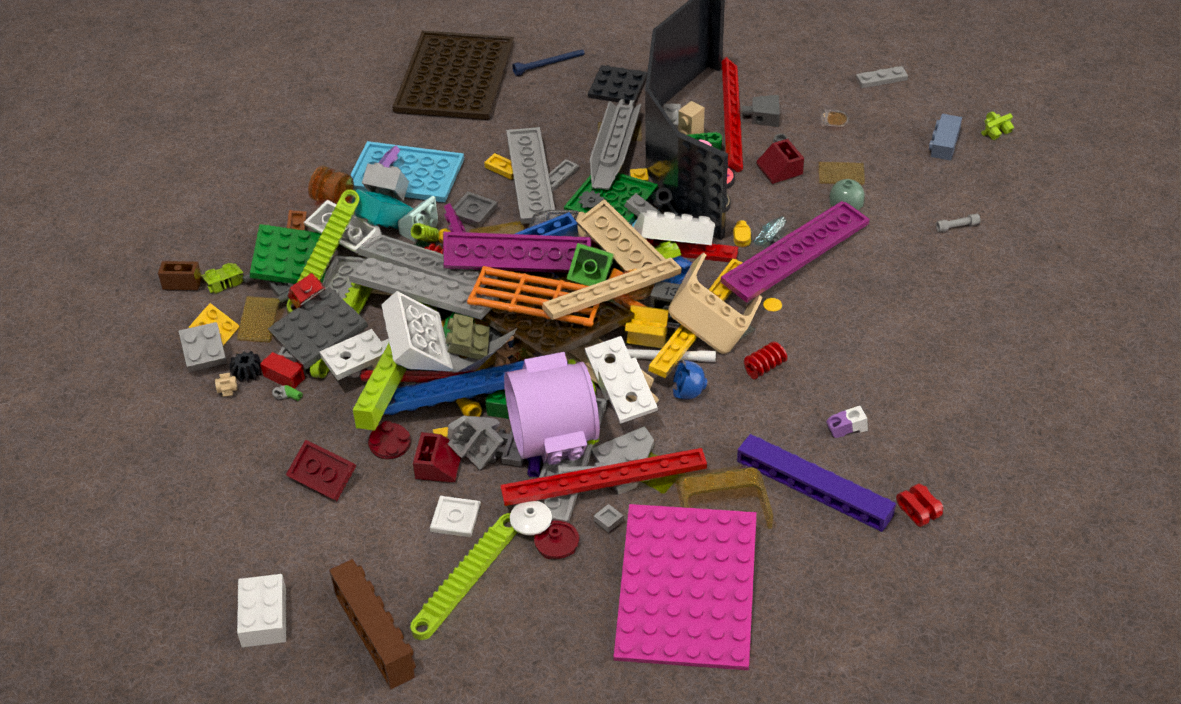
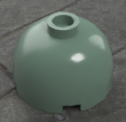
(849, 192)

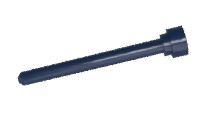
(519, 68)

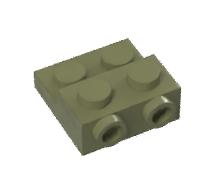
(466, 337)

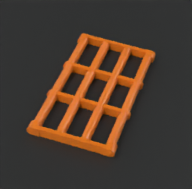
(512, 307)

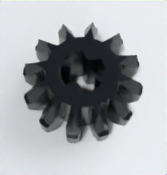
(245, 366)

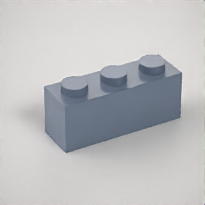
(945, 136)

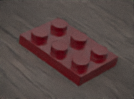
(321, 470)

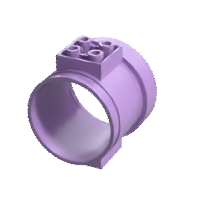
(551, 408)

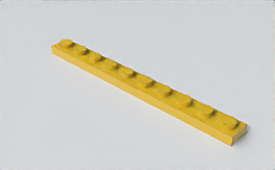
(683, 338)

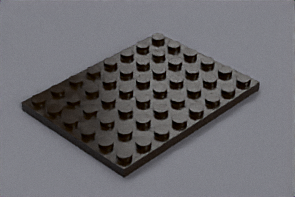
(454, 75)
(551, 336)

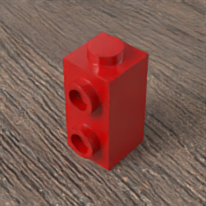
(282, 370)

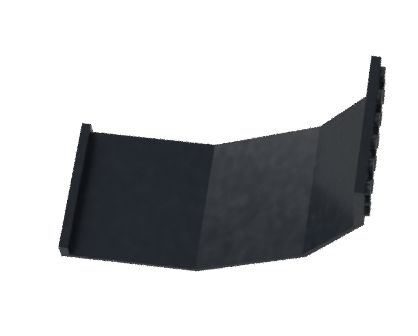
(687, 167)

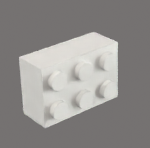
(261, 610)

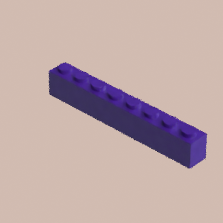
(817, 482)

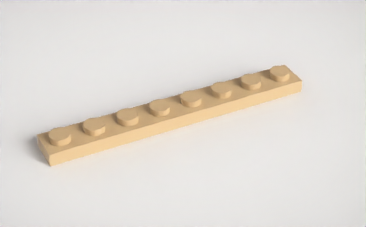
(611, 288)

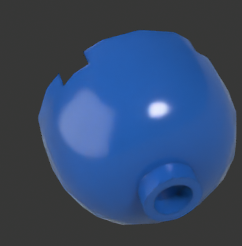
(689, 380)

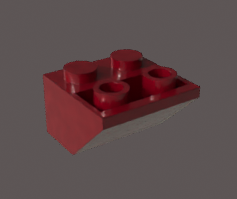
(781, 161)
(435, 459)

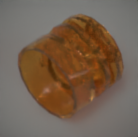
(329, 185)

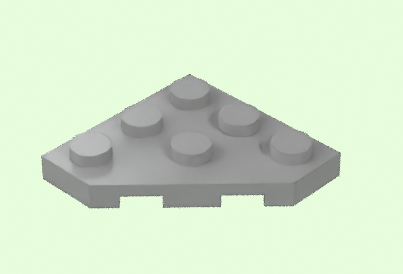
(625, 448)

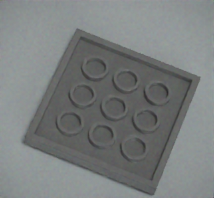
(317, 326)

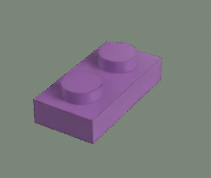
(390, 157)

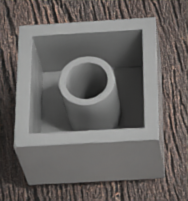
(385, 180)
(202, 347)

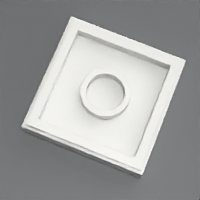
(455, 516)

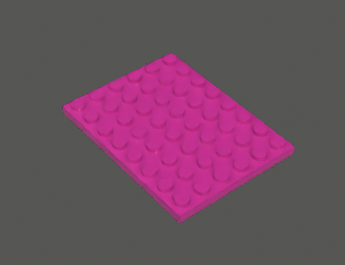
(686, 587)

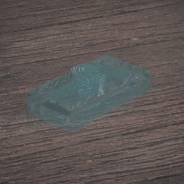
(769, 230)

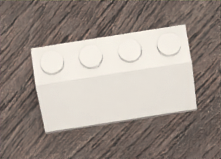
(675, 228)
(356, 234)

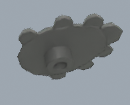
(590, 199)

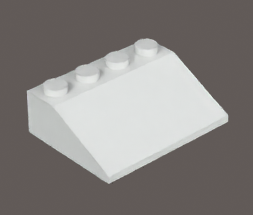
(415, 334)

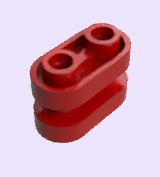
(919, 504)

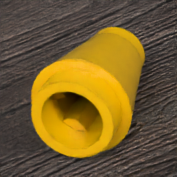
(469, 407)

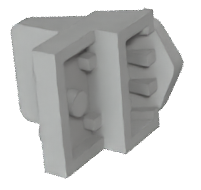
(475, 438)

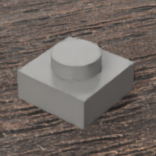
(608, 518)

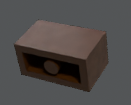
(180, 275)

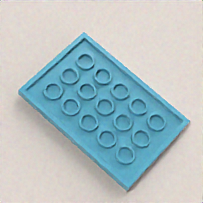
(427, 170)

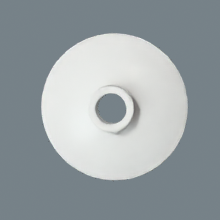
(530, 518)

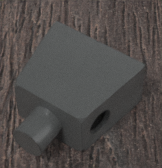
(763, 110)

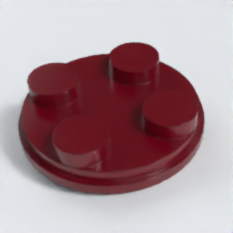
(389, 440)
(557, 540)

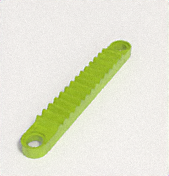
(330, 238)
(356, 299)
(463, 578)

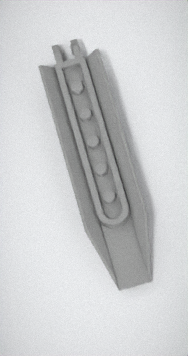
(612, 143)

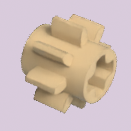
(226, 384)

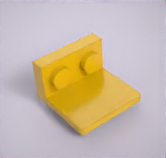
(210, 315)

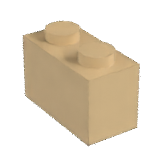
(691, 119)

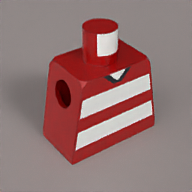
(305, 290)

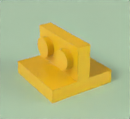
(648, 327)

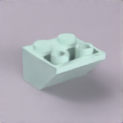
(423, 213)

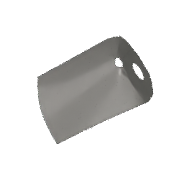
(471, 364)

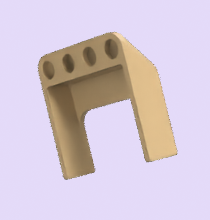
(708, 314)

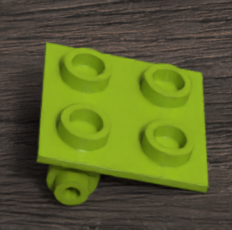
(229, 270)

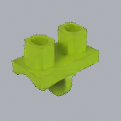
(995, 122)

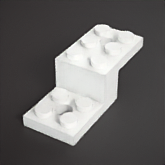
(362, 349)
(621, 379)

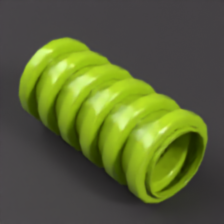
(424, 233)

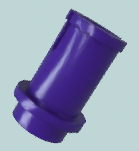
(534, 466)

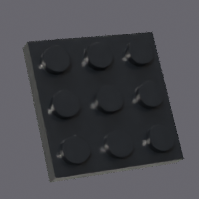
(617, 84)

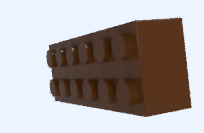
(373, 623)

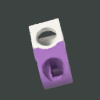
(847, 422)

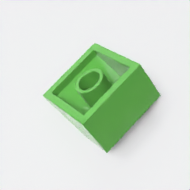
(590, 265)

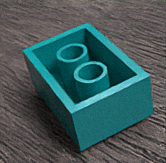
(380, 208)

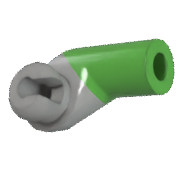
(286, 392)

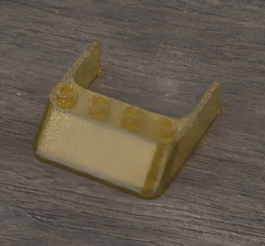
(724, 479)

